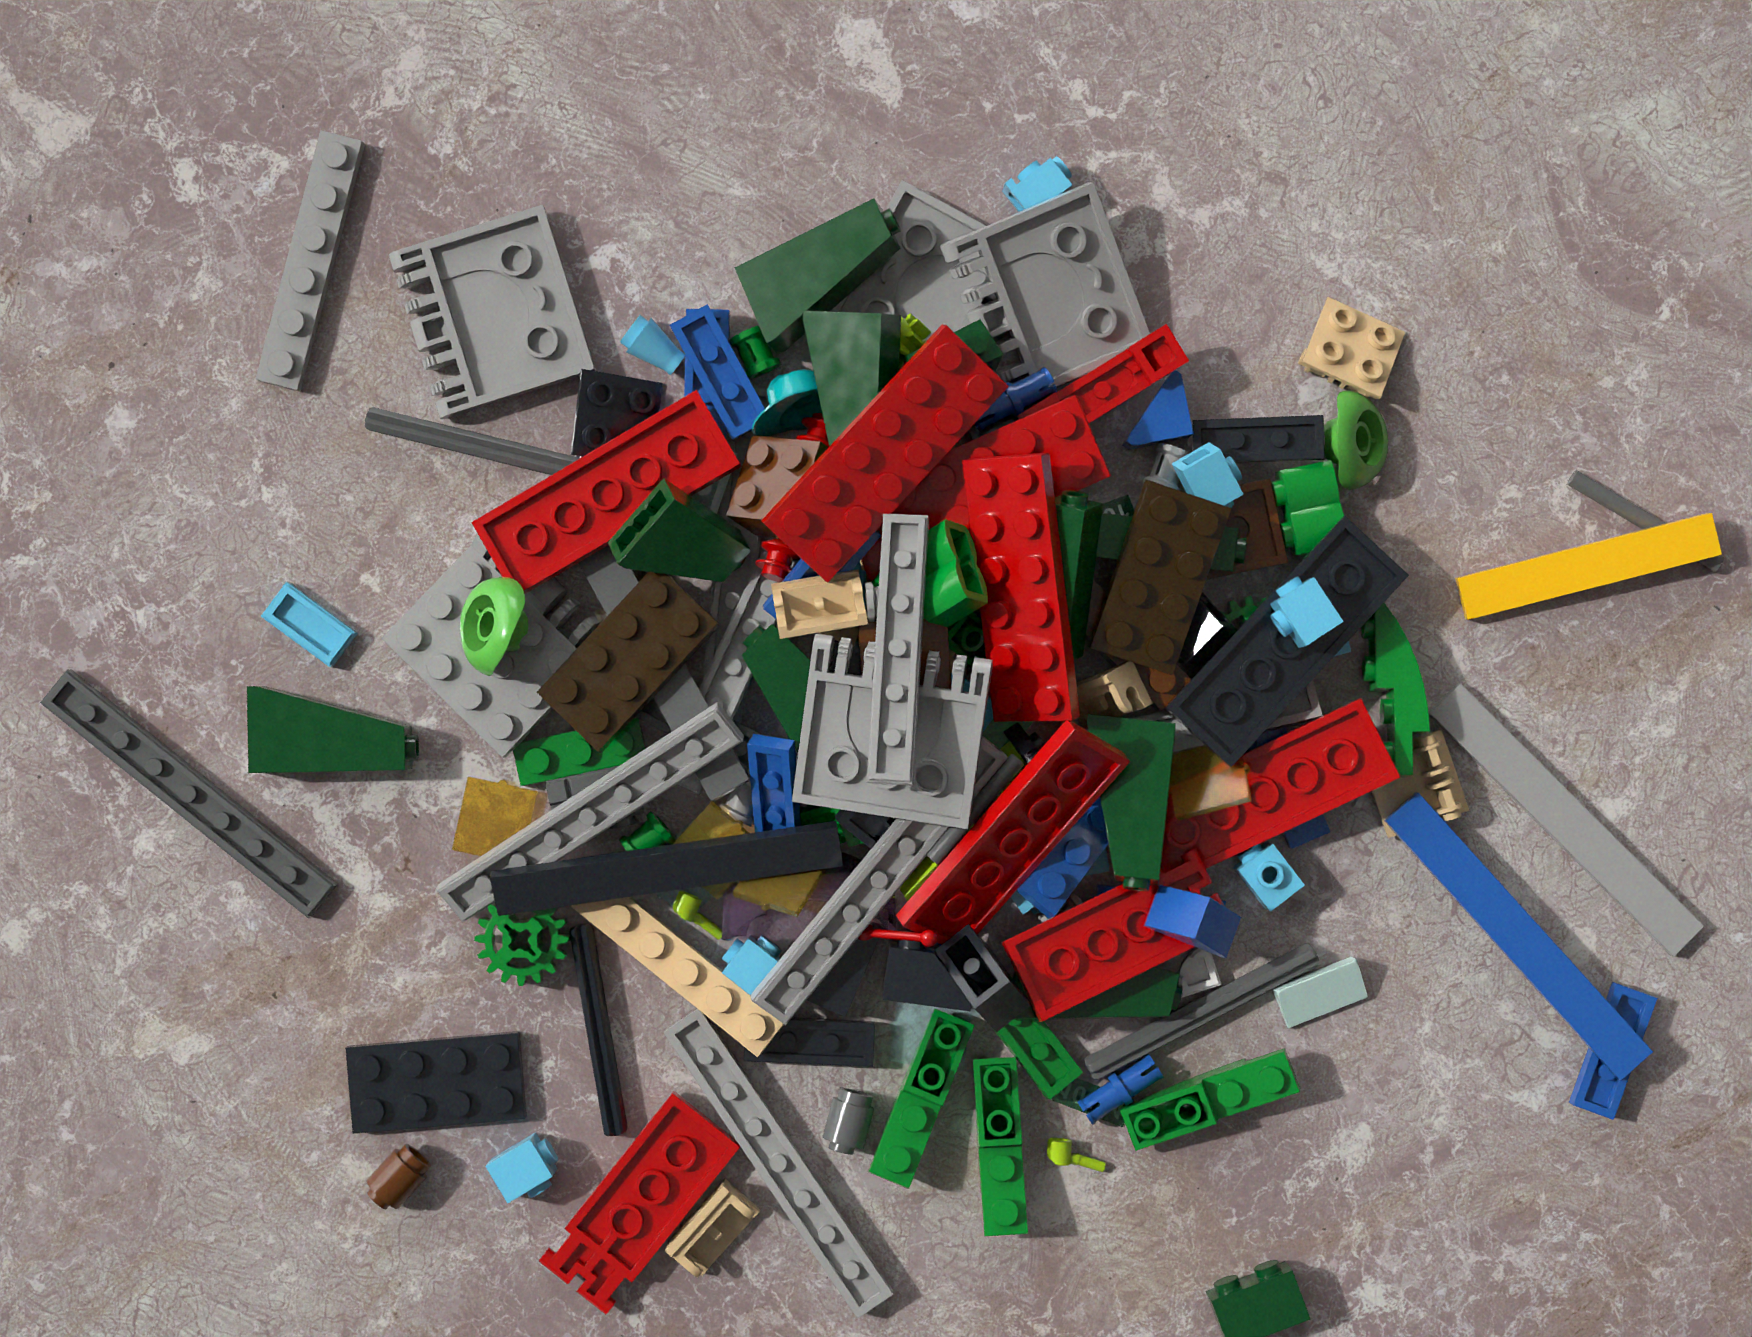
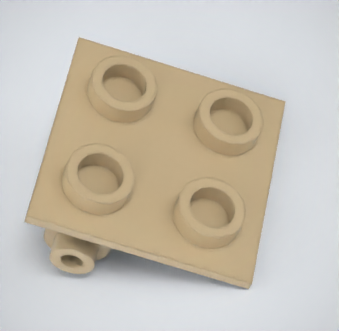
(1352, 349)
(1432, 778)

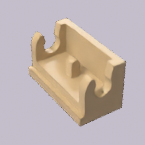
(819, 606)
(1111, 693)
(711, 1228)

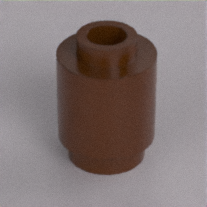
(397, 1177)

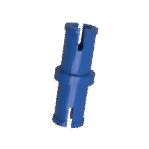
(1018, 397)
(1120, 1089)

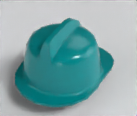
(790, 400)

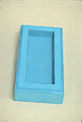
(309, 624)

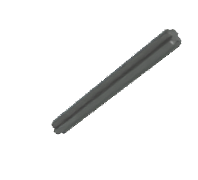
(466, 441)
(1202, 1011)

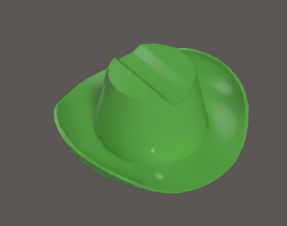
(1356, 440)
(492, 622)

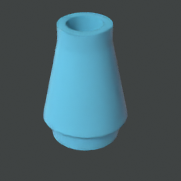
(652, 345)

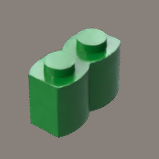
(1308, 503)
(952, 577)

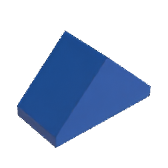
(1164, 418)
(1193, 920)

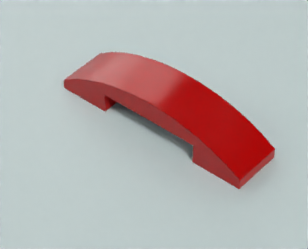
(1122, 375)

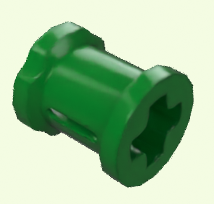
(755, 352)
(649, 834)

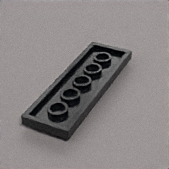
(1261, 669)

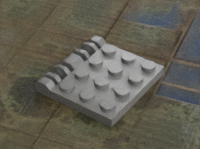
(917, 275)
(1054, 286)
(499, 308)
(507, 703)
(837, 733)

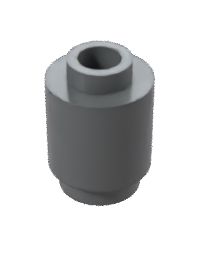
(848, 1121)

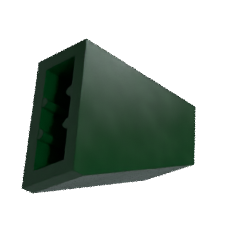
(678, 538)

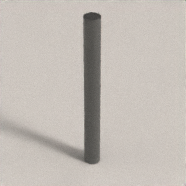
(1625, 509)

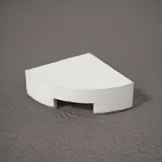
(1198, 972)

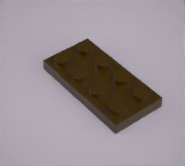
(1159, 577)
(628, 659)

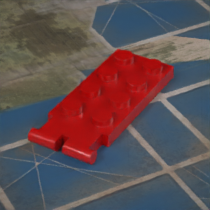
(1098, 943)
(641, 1200)

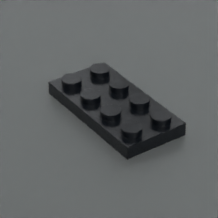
(436, 1082)

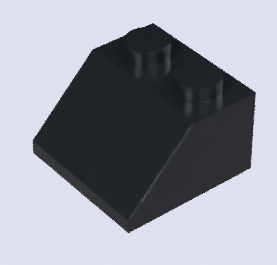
(919, 977)

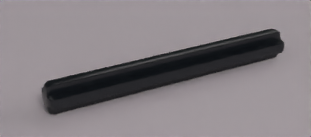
(598, 1029)

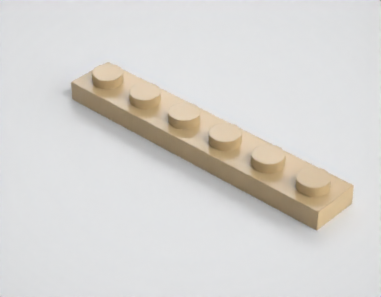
(683, 970)

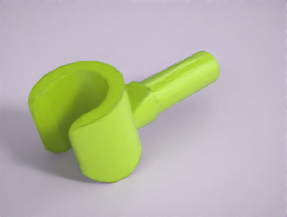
(686, 907)
(1060, 1153)

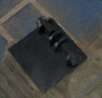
(609, 407)

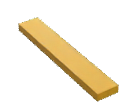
(1588, 566)

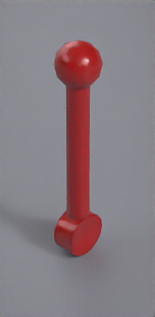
(927, 937)

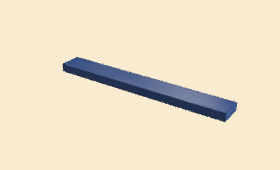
(1518, 936)

